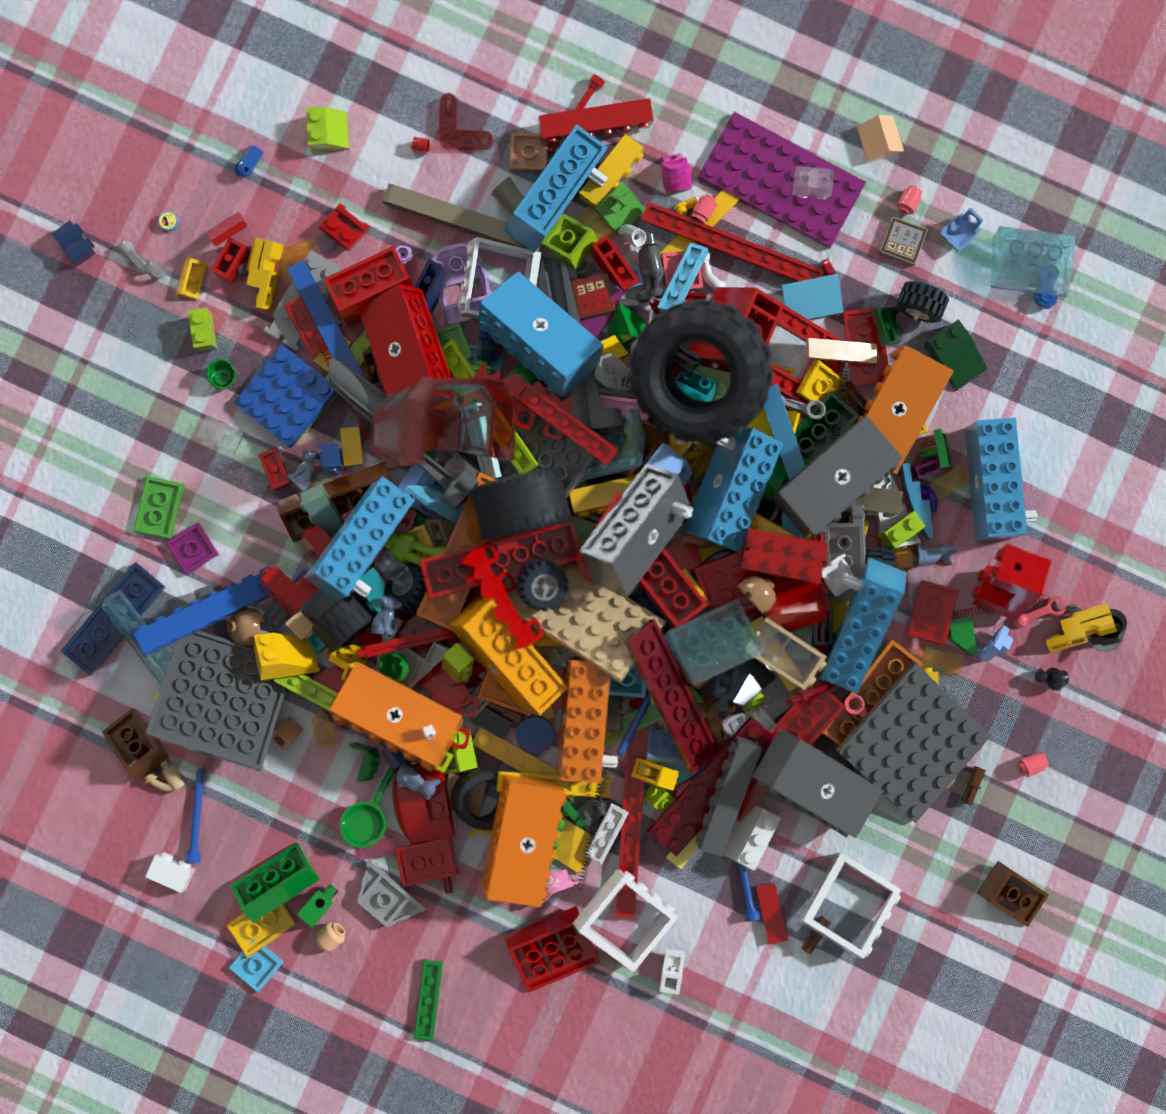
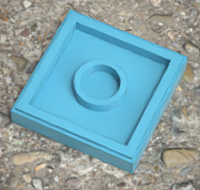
(256, 969)

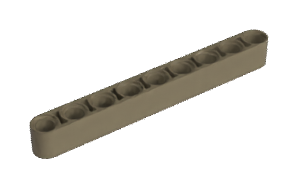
(449, 215)

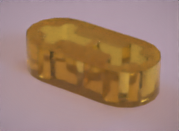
(319, 731)

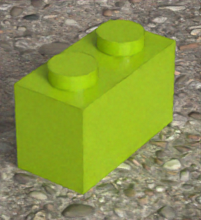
(202, 329)
(901, 530)
(457, 663)

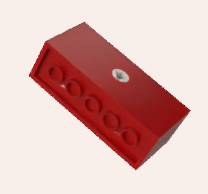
(403, 338)

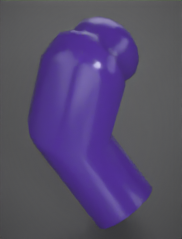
(930, 495)

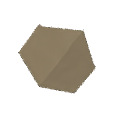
(439, 530)

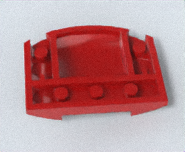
(422, 818)

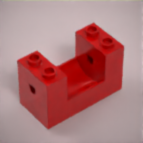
(365, 281)
(1012, 583)
(282, 588)

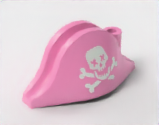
(558, 882)

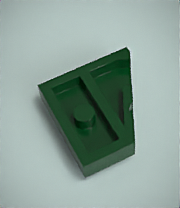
(886, 325)

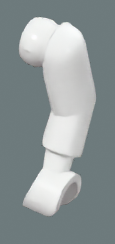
(708, 277)

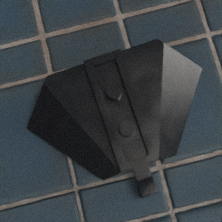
(737, 685)

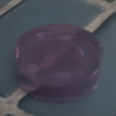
(326, 244)

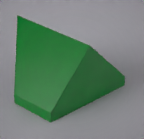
(625, 325)

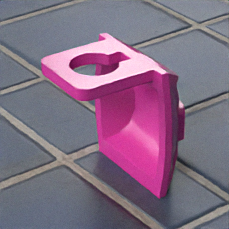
(676, 173)

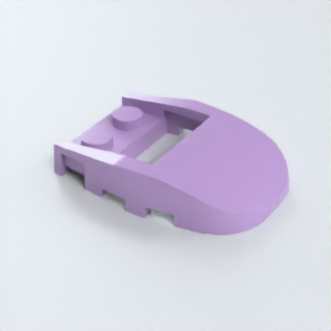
(453, 260)

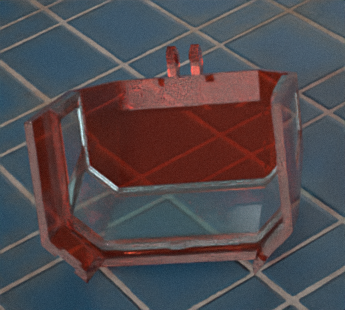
(449, 416)

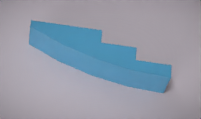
(915, 503)

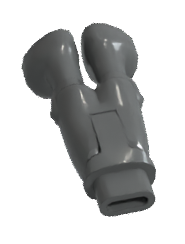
(650, 269)

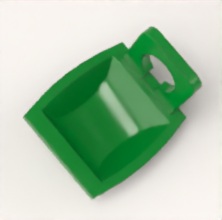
(369, 762)

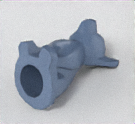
(304, 472)
(929, 555)
(383, 620)
(411, 779)

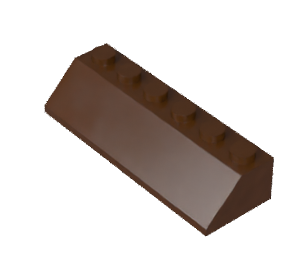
(343, 491)

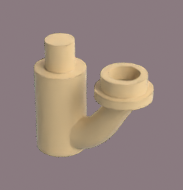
(171, 775)

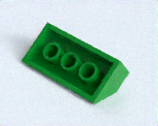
(274, 882)

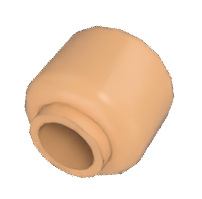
(330, 936)

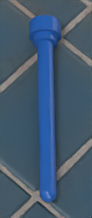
(634, 724)
(193, 854)
(751, 912)

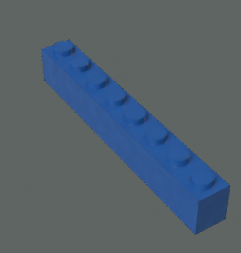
(199, 615)

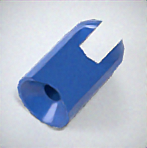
(248, 161)

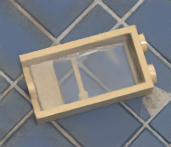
(789, 654)

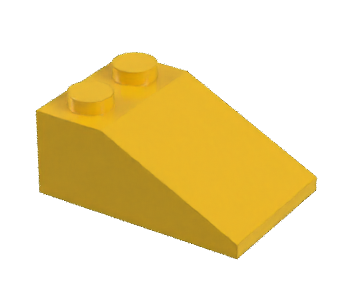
(283, 656)

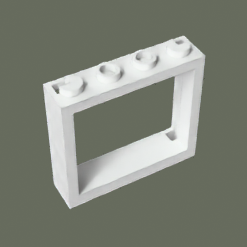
(531, 271)
(821, 892)
(603, 898)

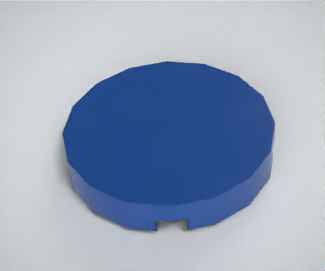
(535, 734)

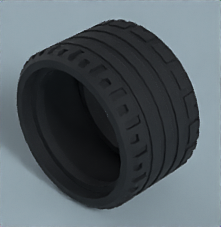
(520, 503)

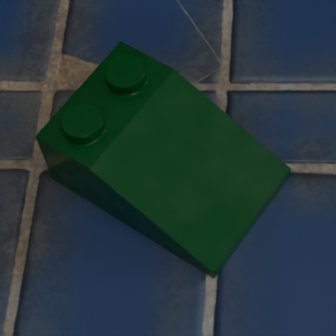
(957, 351)

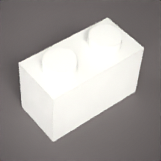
(170, 872)

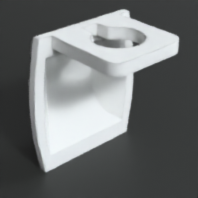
(833, 574)

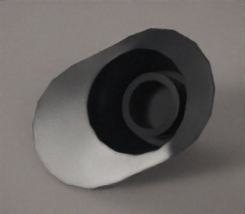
(1111, 641)

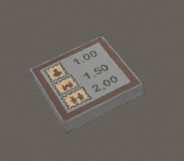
(903, 241)

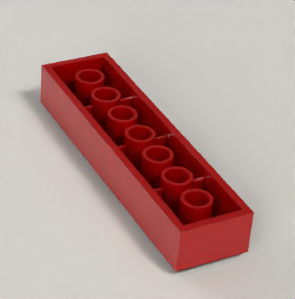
(447, 574)

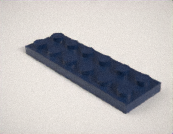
(98, 633)

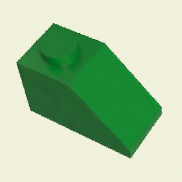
(962, 635)

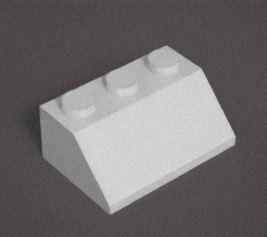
(751, 837)

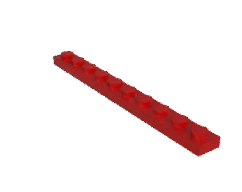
(729, 244)
(632, 825)

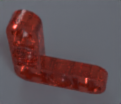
(452, 131)

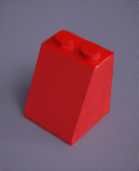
(799, 604)

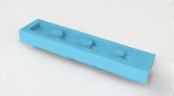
(684, 276)

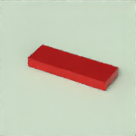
(304, 325)
(771, 913)

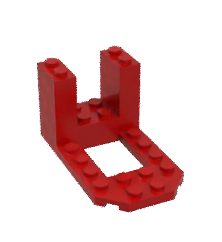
(766, 314)

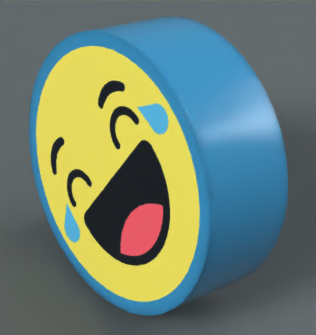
(168, 221)

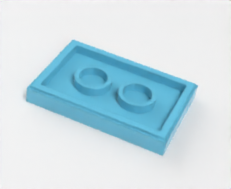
(814, 296)

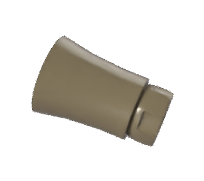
(508, 195)

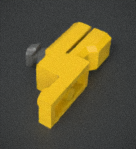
(260, 270)
(1082, 624)

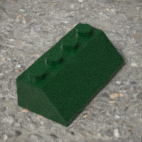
(815, 435)

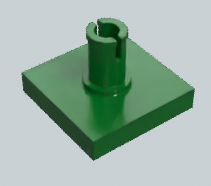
(940, 450)

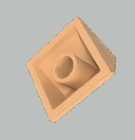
(879, 138)

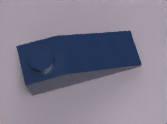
(430, 283)

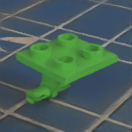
(620, 207)

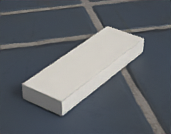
(607, 833)

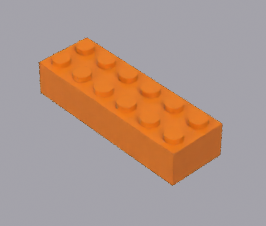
(882, 674)

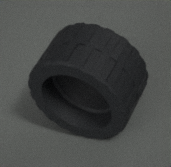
(344, 622)
(460, 793)

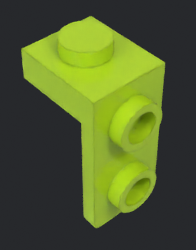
(659, 797)

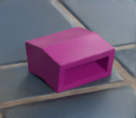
(915, 468)

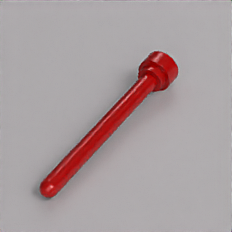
(595, 84)

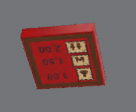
(593, 296)

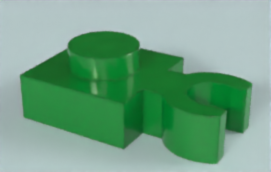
(569, 810)

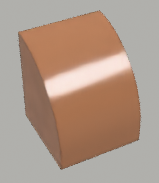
(286, 734)

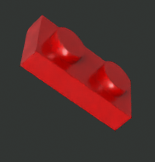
(274, 469)

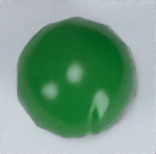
(221, 374)
(394, 666)

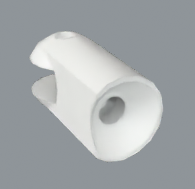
(632, 235)

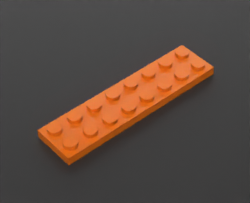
(464, 535)

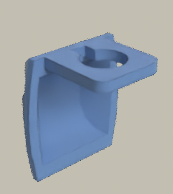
(962, 230)

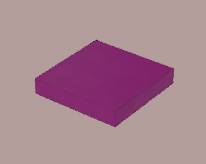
(192, 548)

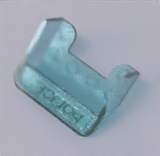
(629, 445)

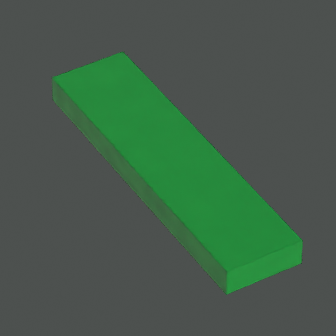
(428, 999)

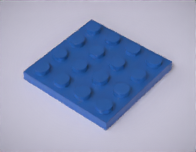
(286, 396)

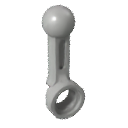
(152, 269)
(805, 408)

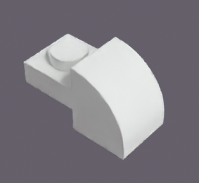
(672, 971)

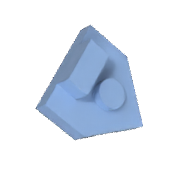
(998, 642)

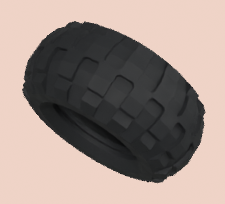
(734, 338)

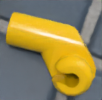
(682, 207)

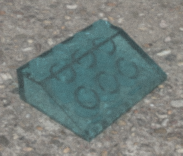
(1032, 261)
(714, 642)

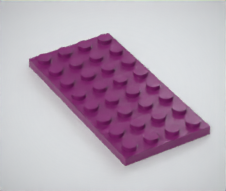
(760, 172)

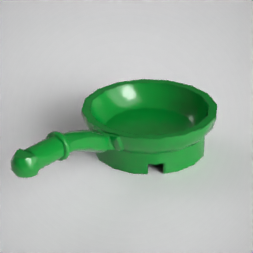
(364, 822)

